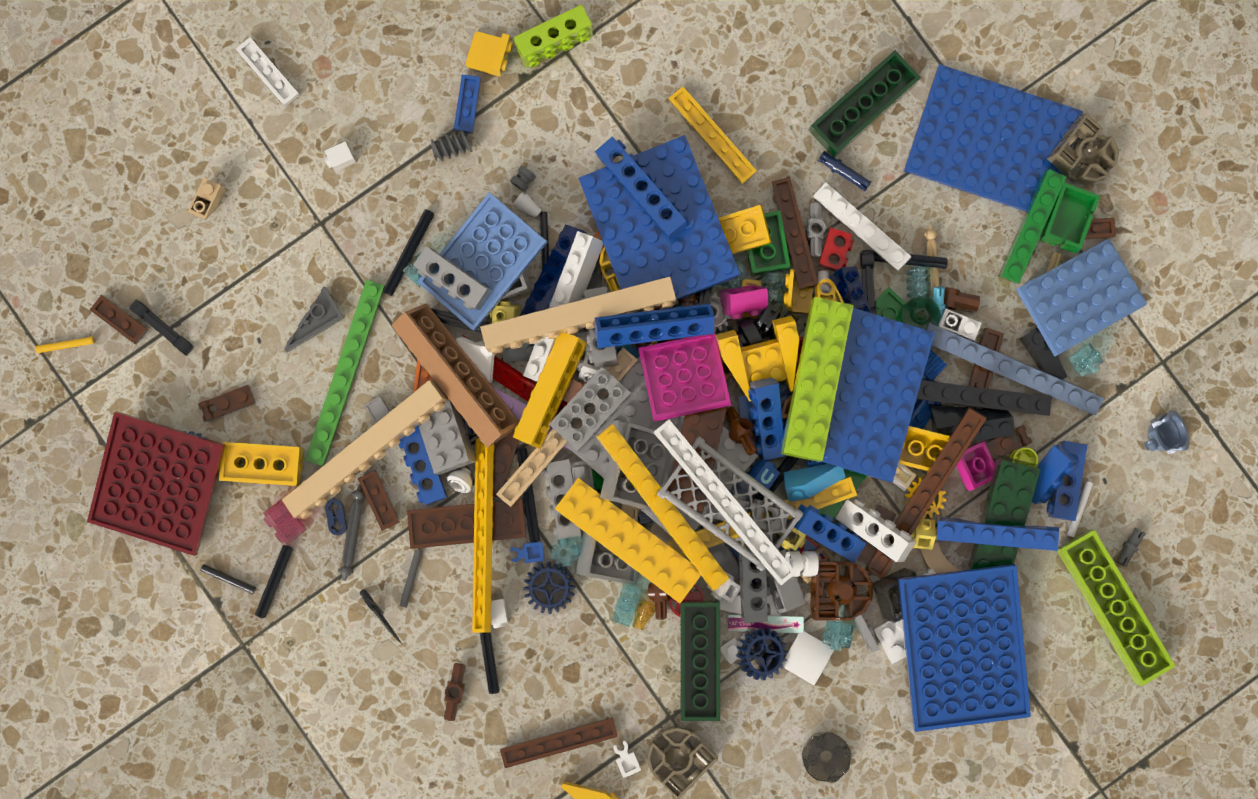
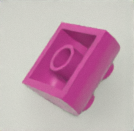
(744, 299)
(976, 466)

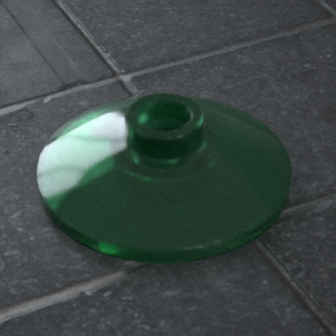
(924, 304)

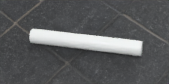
(1081, 506)

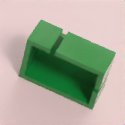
(1067, 219)

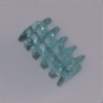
(918, 282)

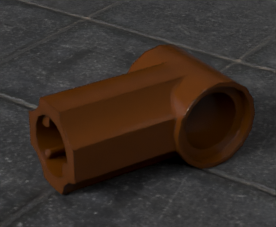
(957, 300)

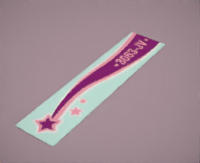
(780, 624)

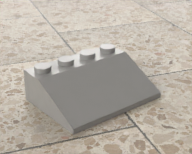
(653, 456)
(601, 563)

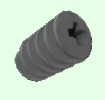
(451, 146)

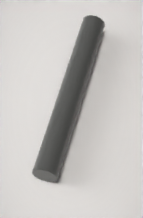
(410, 579)

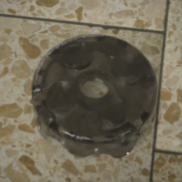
(836, 766)

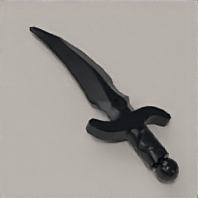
(378, 612)

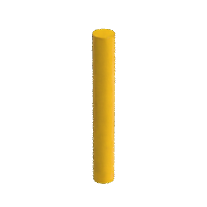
(65, 344)

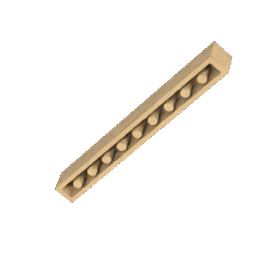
(576, 315)
(365, 450)

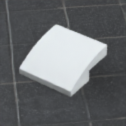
(479, 355)
(807, 657)

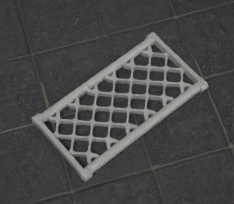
(795, 513)

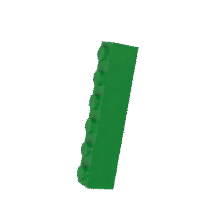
(1032, 226)

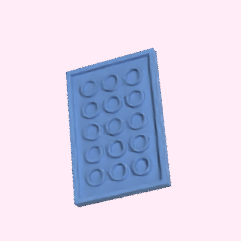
(493, 249)
(1081, 297)

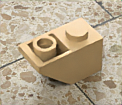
(206, 199)

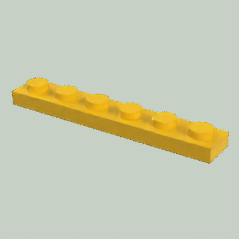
(712, 135)

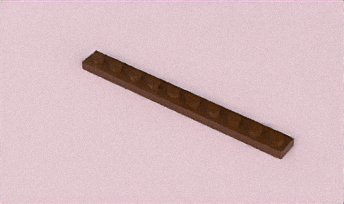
(931, 484)

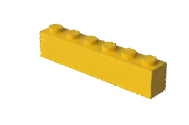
(550, 390)

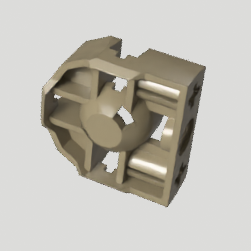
(1066, 158)
(677, 737)

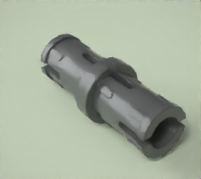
(1130, 547)

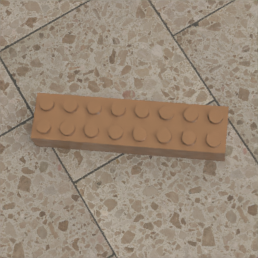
(455, 374)

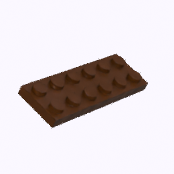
(709, 427)
(456, 524)

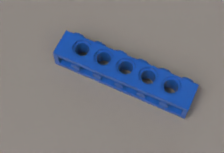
(607, 154)
(654, 325)

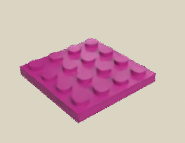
(684, 376)

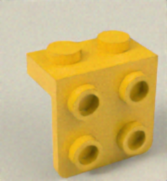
(489, 53)
(797, 300)

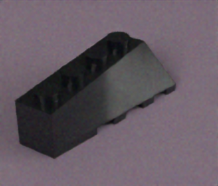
(998, 422)

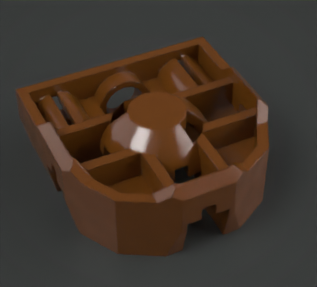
(828, 607)

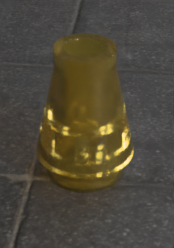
(643, 613)

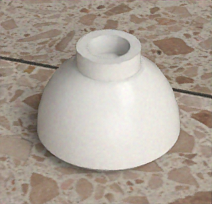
(460, 480)

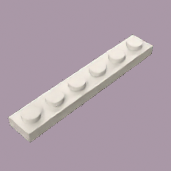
(862, 227)

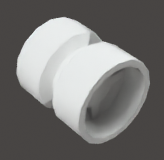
(803, 563)

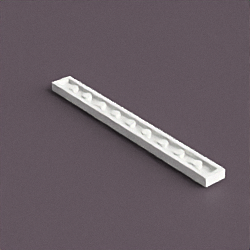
(724, 502)

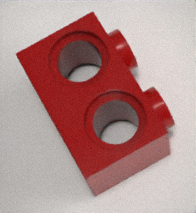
(831, 249)

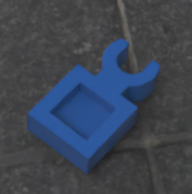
(532, 552)

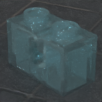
(626, 605)

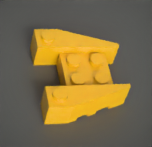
(765, 359)

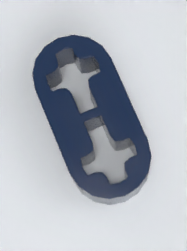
(331, 518)

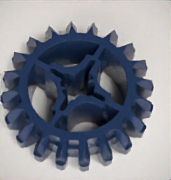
(532, 587)
(777, 654)

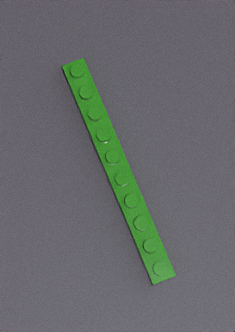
(345, 373)

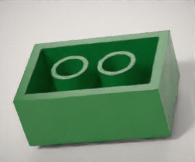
(772, 256)

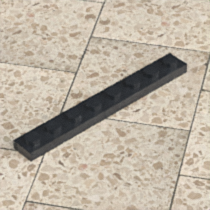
(984, 398)

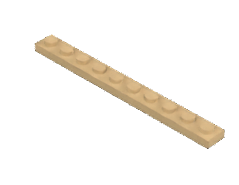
(554, 442)

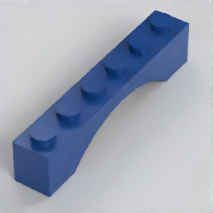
(1001, 535)

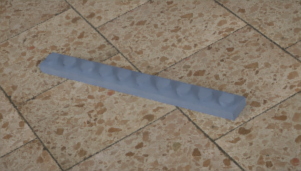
(1015, 369)

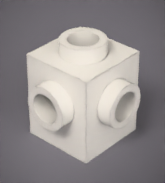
(586, 369)
(722, 592)

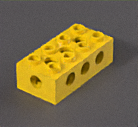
(253, 454)

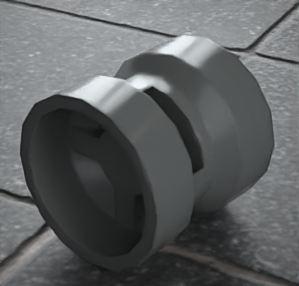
(522, 178)

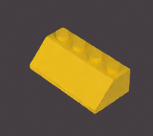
(921, 448)

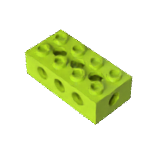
(553, 36)

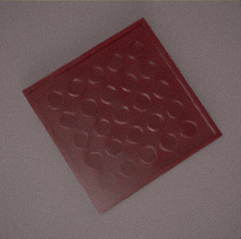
(156, 483)

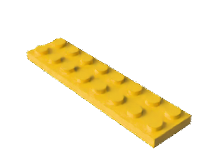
(628, 540)

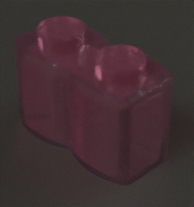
(284, 523)

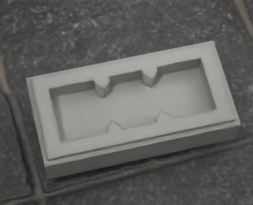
(867, 633)

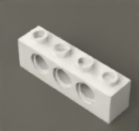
(850, 517)

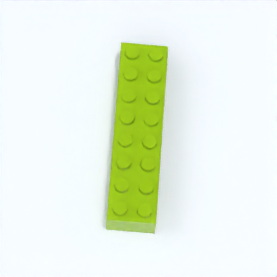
(817, 379)
(1115, 607)

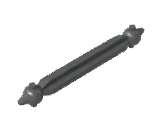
(352, 533)

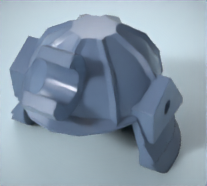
(1167, 433)

